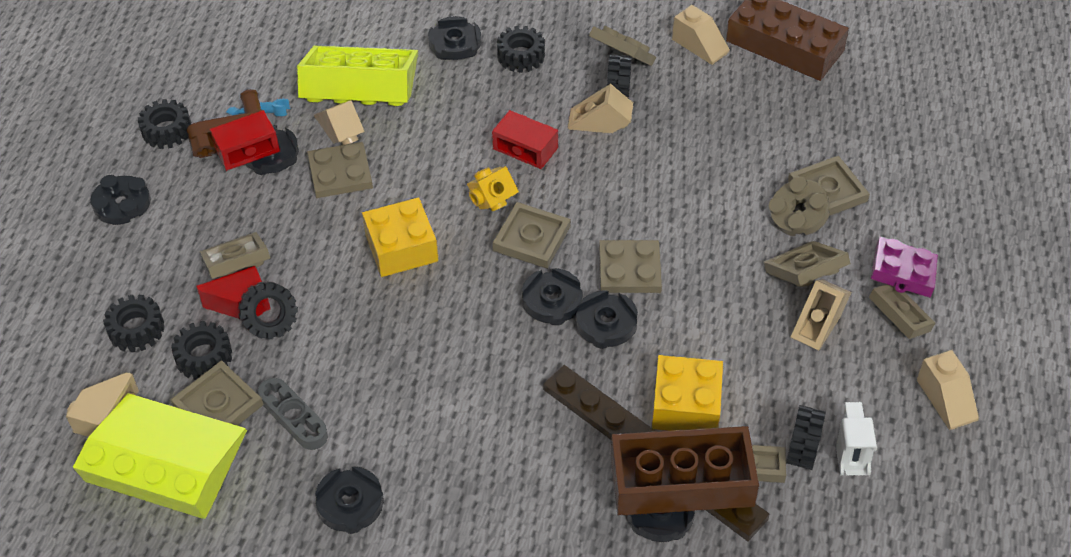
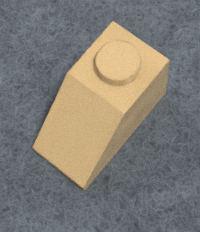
(699, 34)
(602, 112)
(341, 123)
(820, 313)
(948, 389)
(97, 403)

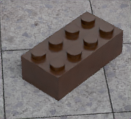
(788, 36)
(683, 470)

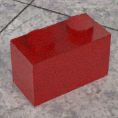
(525, 139)
(245, 140)

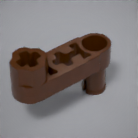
(200, 134)

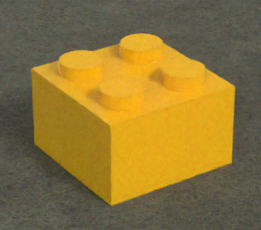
(400, 237)
(687, 393)

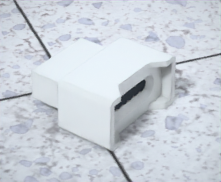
(855, 441)

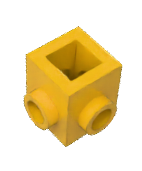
(492, 188)

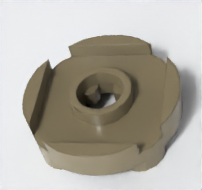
(795, 192)

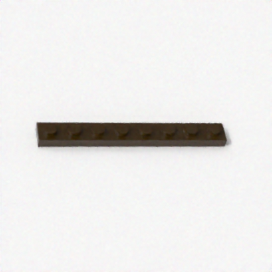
(612, 418)

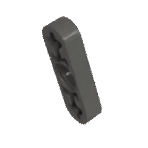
(291, 400)

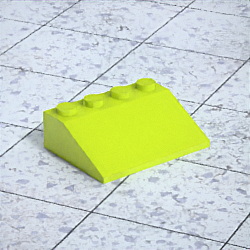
(357, 74)
(160, 455)

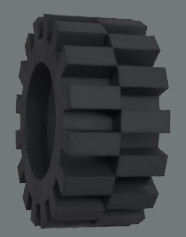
(521, 59)
(620, 73)
(161, 113)
(268, 329)
(137, 336)
(196, 337)
(806, 437)

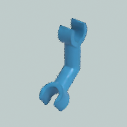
(277, 107)

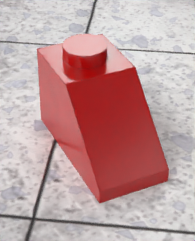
(226, 292)

